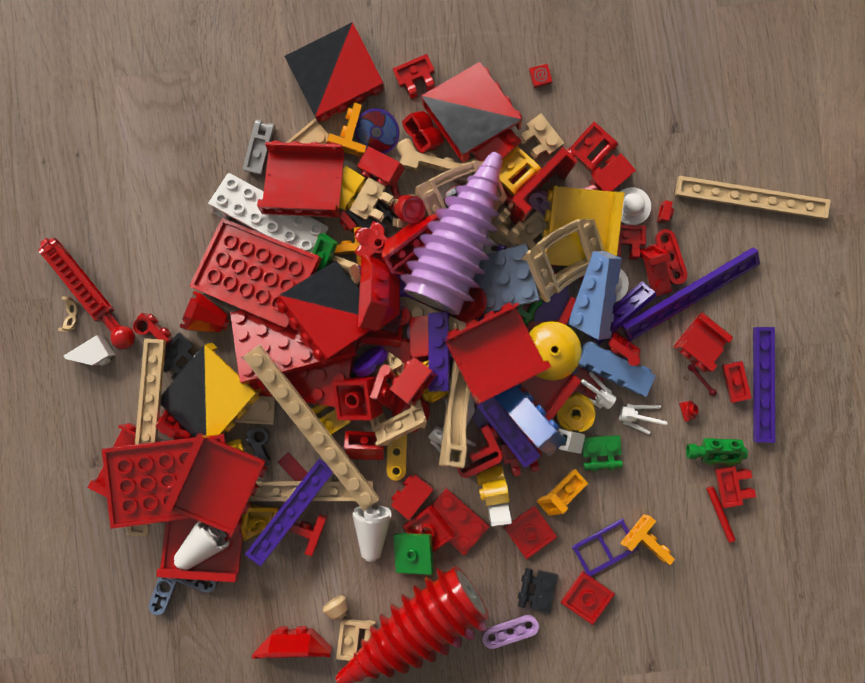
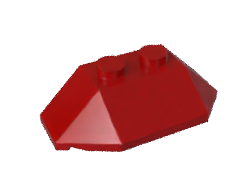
(400, 247)
(378, 295)
(293, 643)

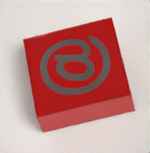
(540, 75)

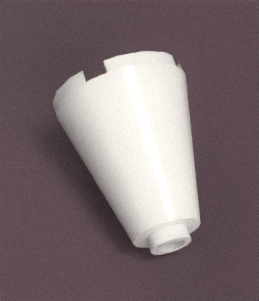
(371, 530)
(200, 545)

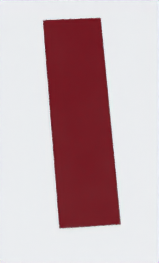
(292, 467)

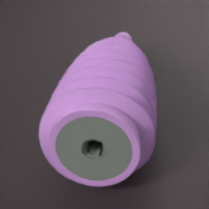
(456, 243)

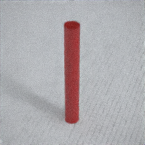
(720, 513)

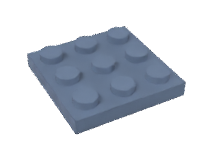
(507, 279)

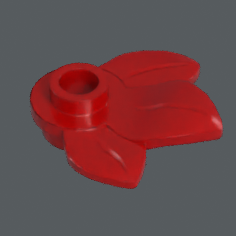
(368, 239)

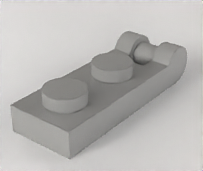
(257, 151)

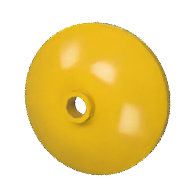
(567, 344)

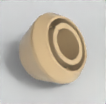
(336, 608)

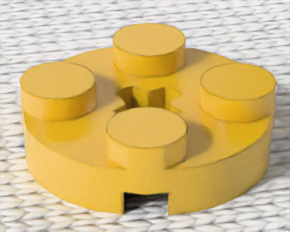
(587, 413)

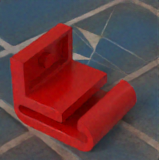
(703, 343)
(492, 446)

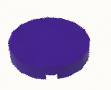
(366, 363)

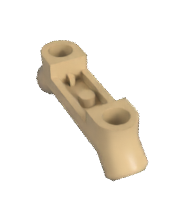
(412, 159)

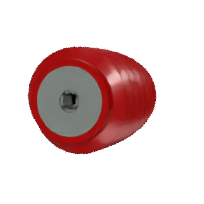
(420, 628)

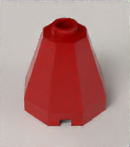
(203, 315)

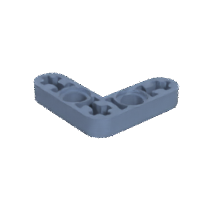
(173, 582)

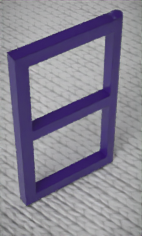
(598, 535)

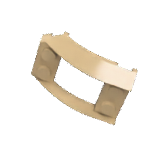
(430, 194)
(541, 268)
(401, 424)

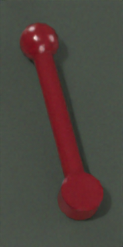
(691, 367)

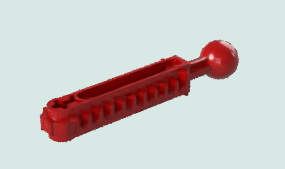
(85, 291)

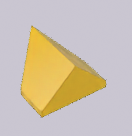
(256, 520)

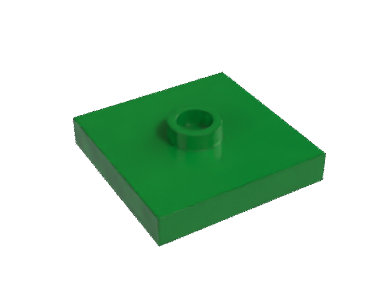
(413, 553)

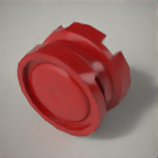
(410, 209)

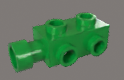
(719, 450)

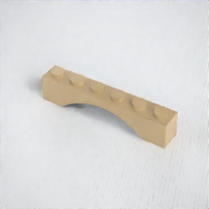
(454, 433)

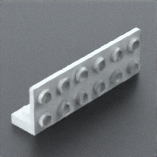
(240, 199)

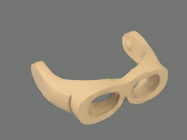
(69, 302)

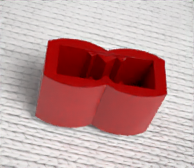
(421, 129)

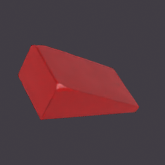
(419, 336)

